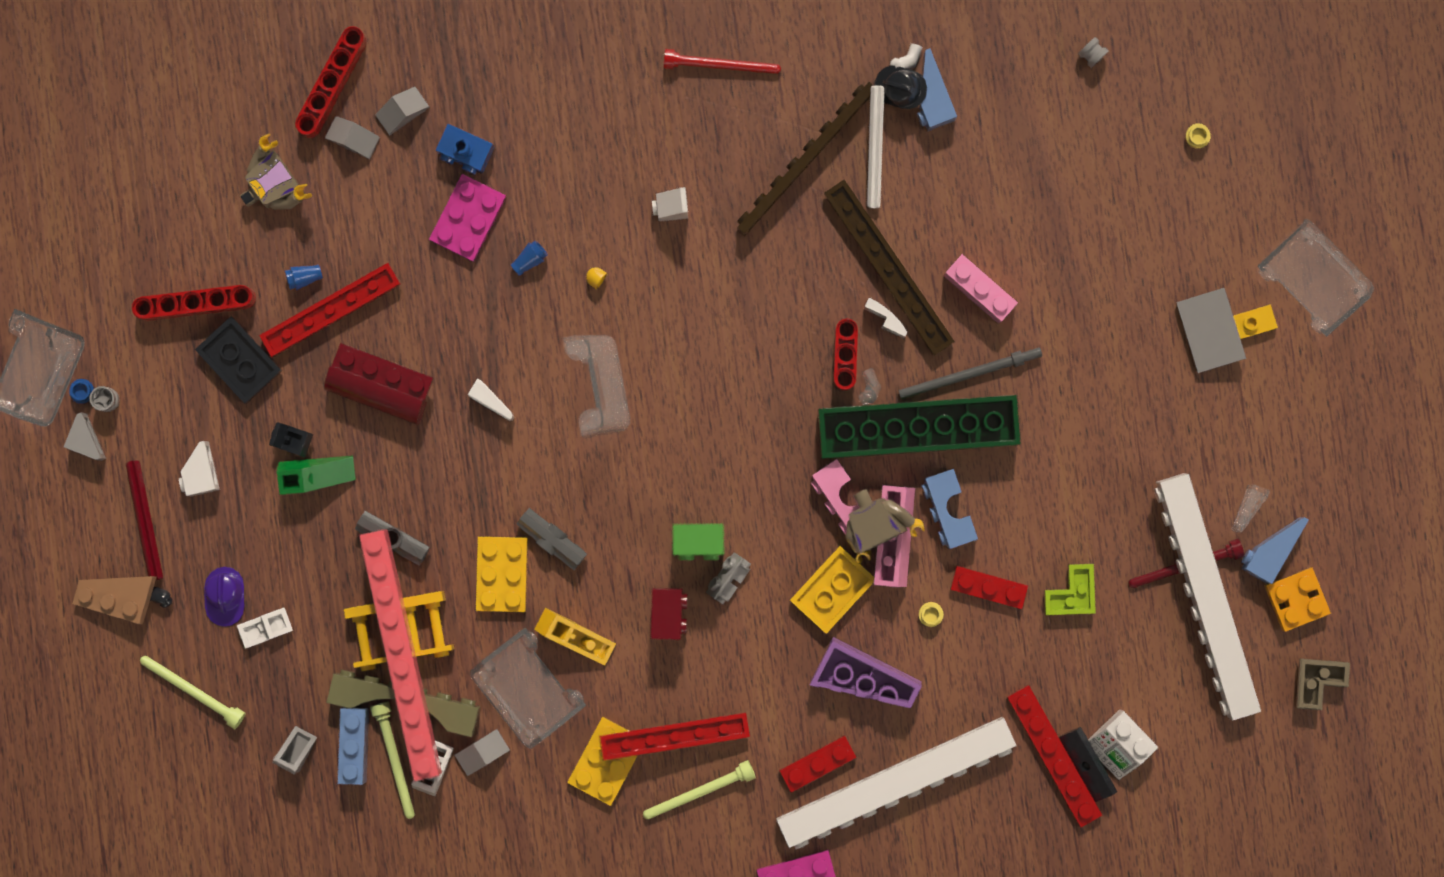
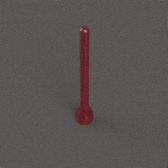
(1231, 550)

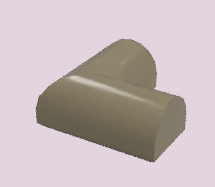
(1314, 676)

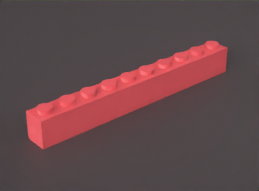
(400, 655)

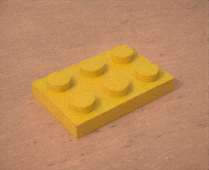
(501, 574)
(832, 589)
(601, 777)

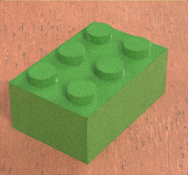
(698, 540)

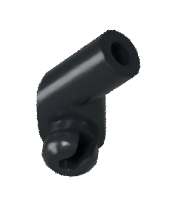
(161, 597)

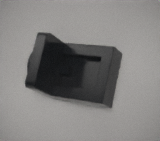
(290, 439)

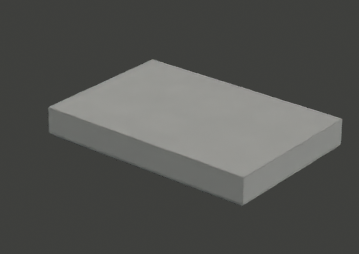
(1211, 330)

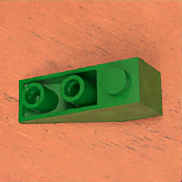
(314, 474)

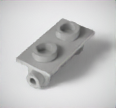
(733, 568)

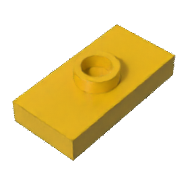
(1255, 321)

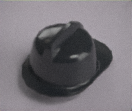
(902, 87)

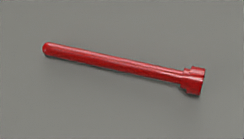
(673, 59)

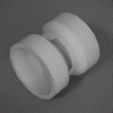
(99, 399)

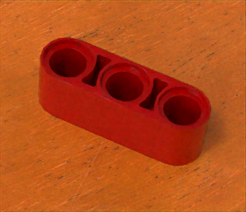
(850, 343)

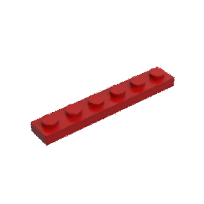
(330, 310)
(674, 736)
(1054, 756)

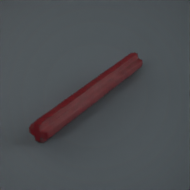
(144, 519)

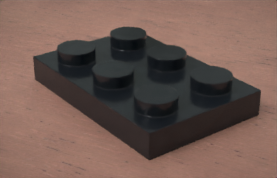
(238, 360)

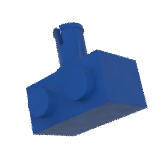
(464, 149)

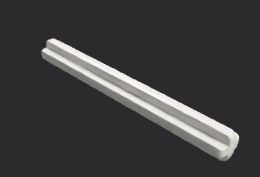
(875, 146)

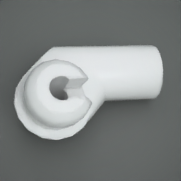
(909, 61)

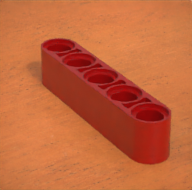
(332, 94)
(182, 299)

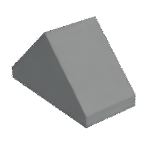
(401, 109)
(352, 137)
(84, 439)
(295, 750)
(482, 752)

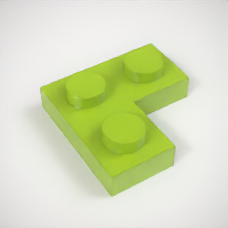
(1079, 596)

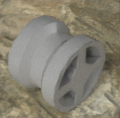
(1093, 52)

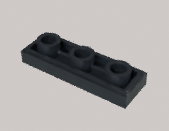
(1088, 764)

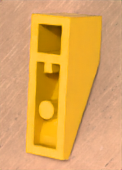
(574, 636)

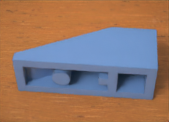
(937, 106)
(1269, 556)

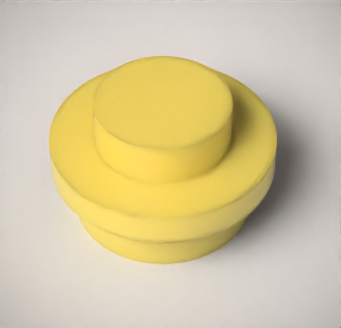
(1198, 136)
(930, 614)

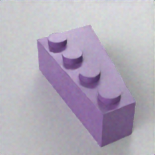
(860, 674)

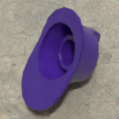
(224, 596)

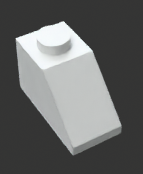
(671, 205)
(199, 472)

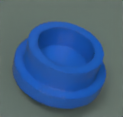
(81, 390)

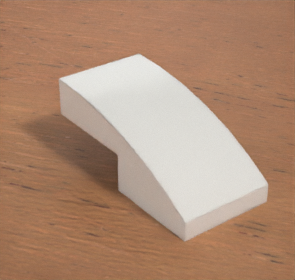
(891, 323)
(264, 628)

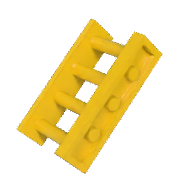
(431, 602)

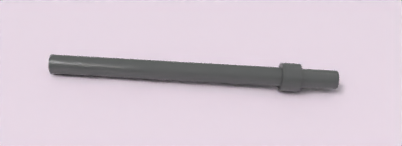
(1016, 359)

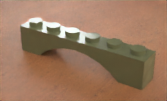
(454, 715)

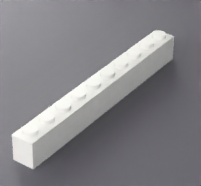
(1208, 597)
(896, 782)

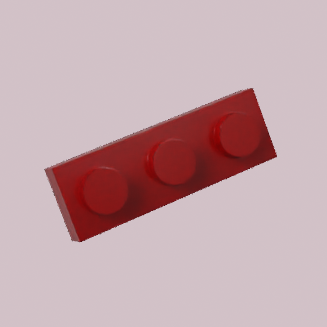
(989, 587)
(817, 763)

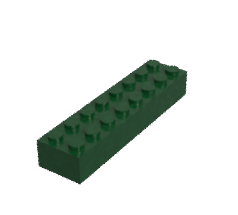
(919, 427)

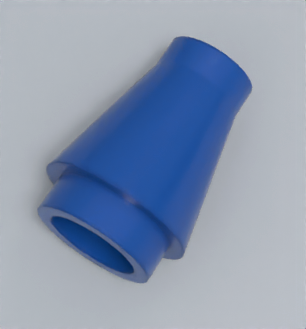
(530, 257)
(301, 276)

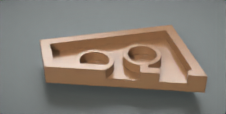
(116, 596)

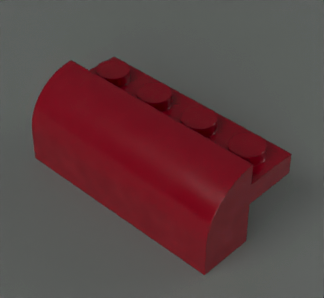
(378, 383)

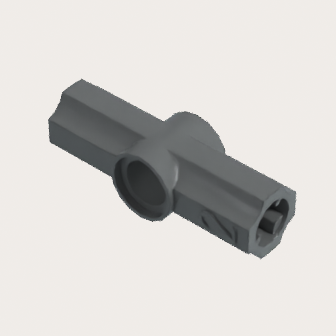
(551, 539)
(406, 546)

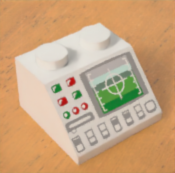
(1121, 744)

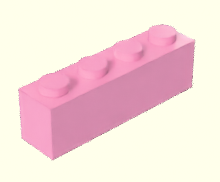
(893, 555)

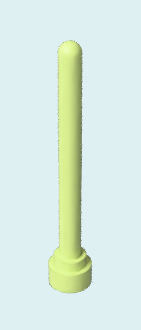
(381, 713)
(231, 715)
(742, 773)

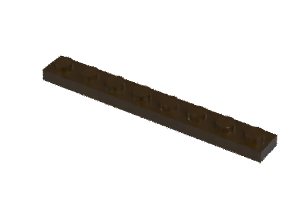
(797, 166)
(889, 267)

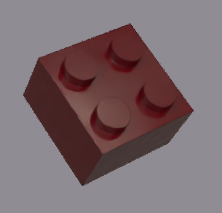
(667, 613)

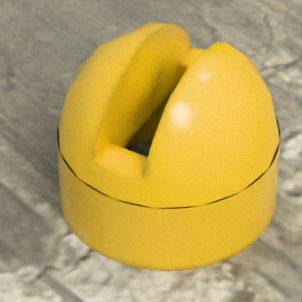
(595, 277)

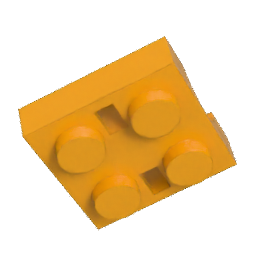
(1299, 607)

